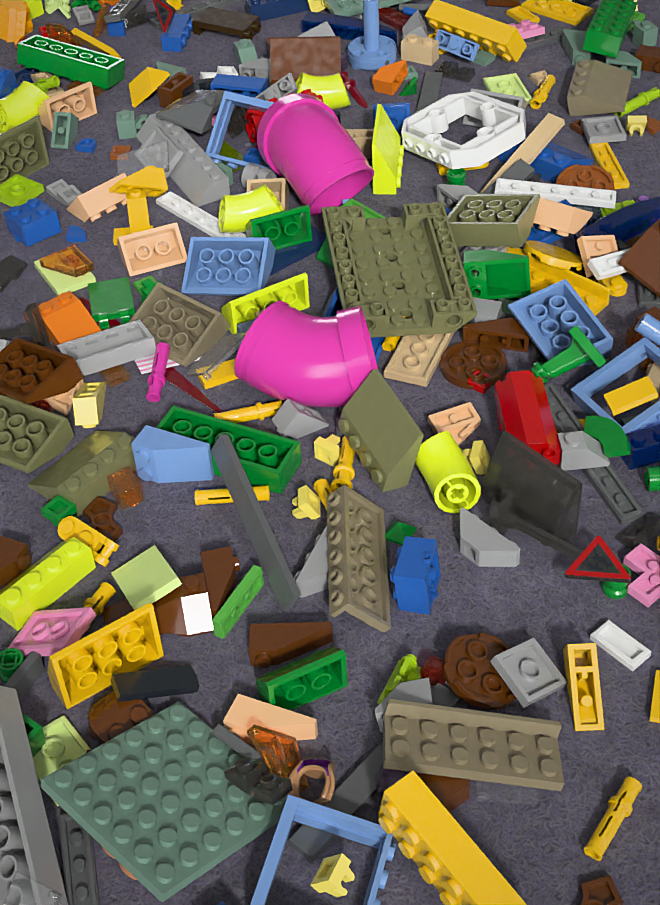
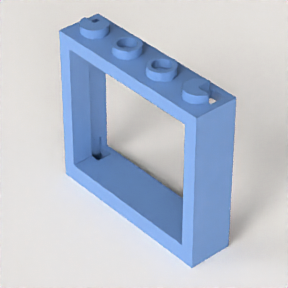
(221, 123)
(608, 374)
(332, 822)

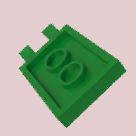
(111, 301)

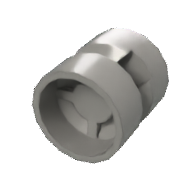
(256, 172)

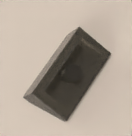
(642, 531)

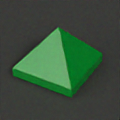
(410, 88)
(397, 532)

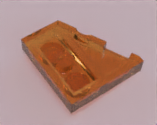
(68, 261)
(278, 752)

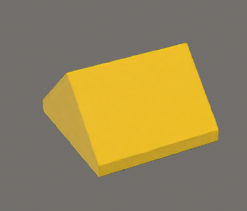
(146, 84)

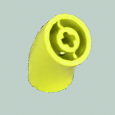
(329, 87)
(20, 106)
(239, 208)
(448, 473)

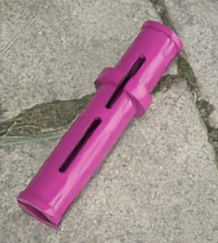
(157, 379)

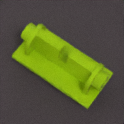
(405, 671)

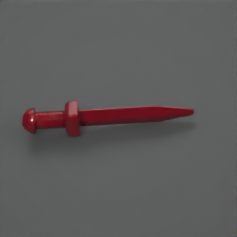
(351, 86)

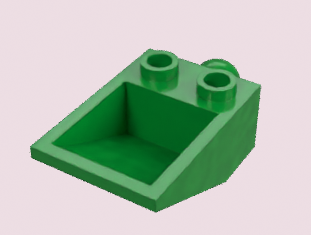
(497, 274)

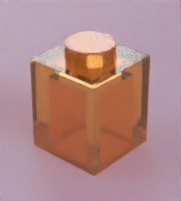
(125, 488)

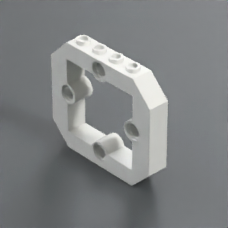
(422, 130)

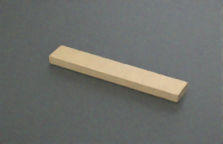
(533, 144)

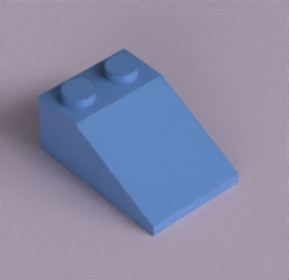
(171, 457)

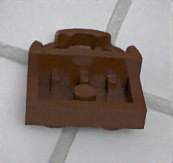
(111, 718)

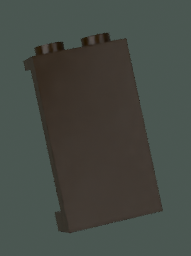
(227, 22)

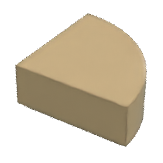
(538, 77)

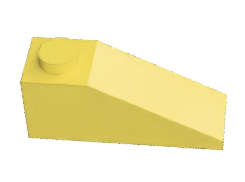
(89, 404)

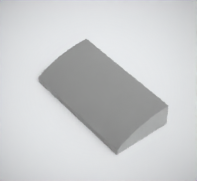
(110, 347)

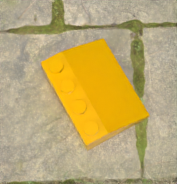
(116, 648)

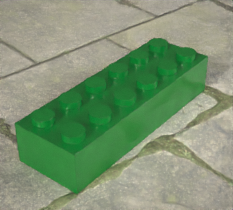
(609, 27)
(70, 61)
(263, 455)

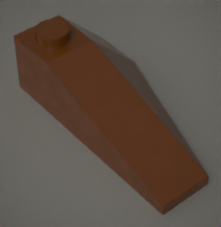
(180, 612)

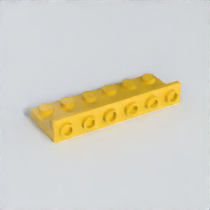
(544, 275)

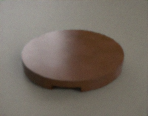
(463, 360)
(472, 675)

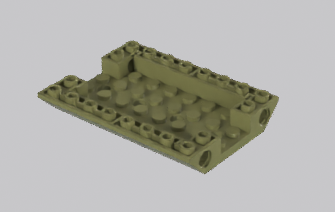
(423, 265)

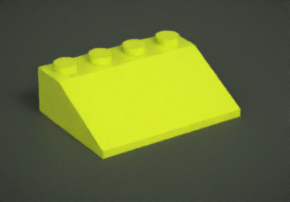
(386, 155)

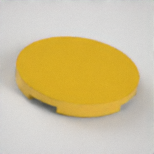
(553, 255)

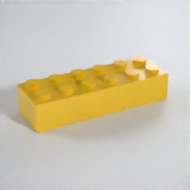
(490, 34)
(441, 847)

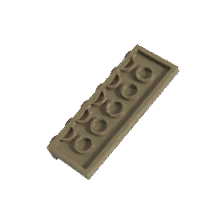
(357, 559)
(472, 745)

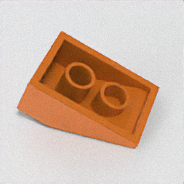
(67, 318)

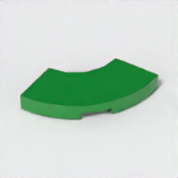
(609, 435)

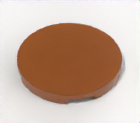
(586, 177)

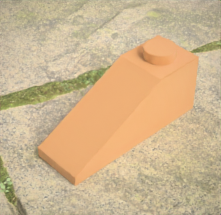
(249, 711)

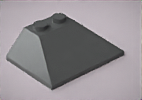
(194, 110)

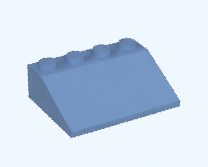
(227, 265)
(551, 315)

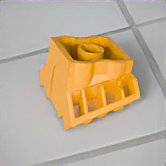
(14, 20)

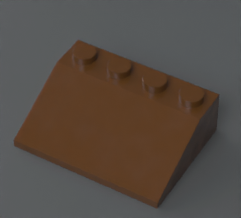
(304, 54)
(644, 259)
(35, 372)

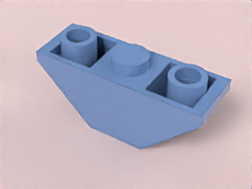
(457, 45)

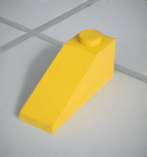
(148, 179)
(137, 210)
(584, 686)

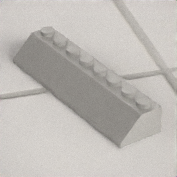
(195, 172)
(24, 826)

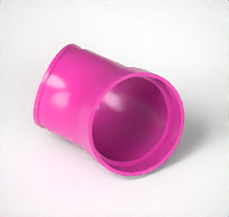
(312, 151)
(306, 355)

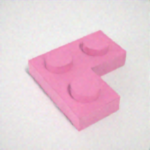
(647, 565)

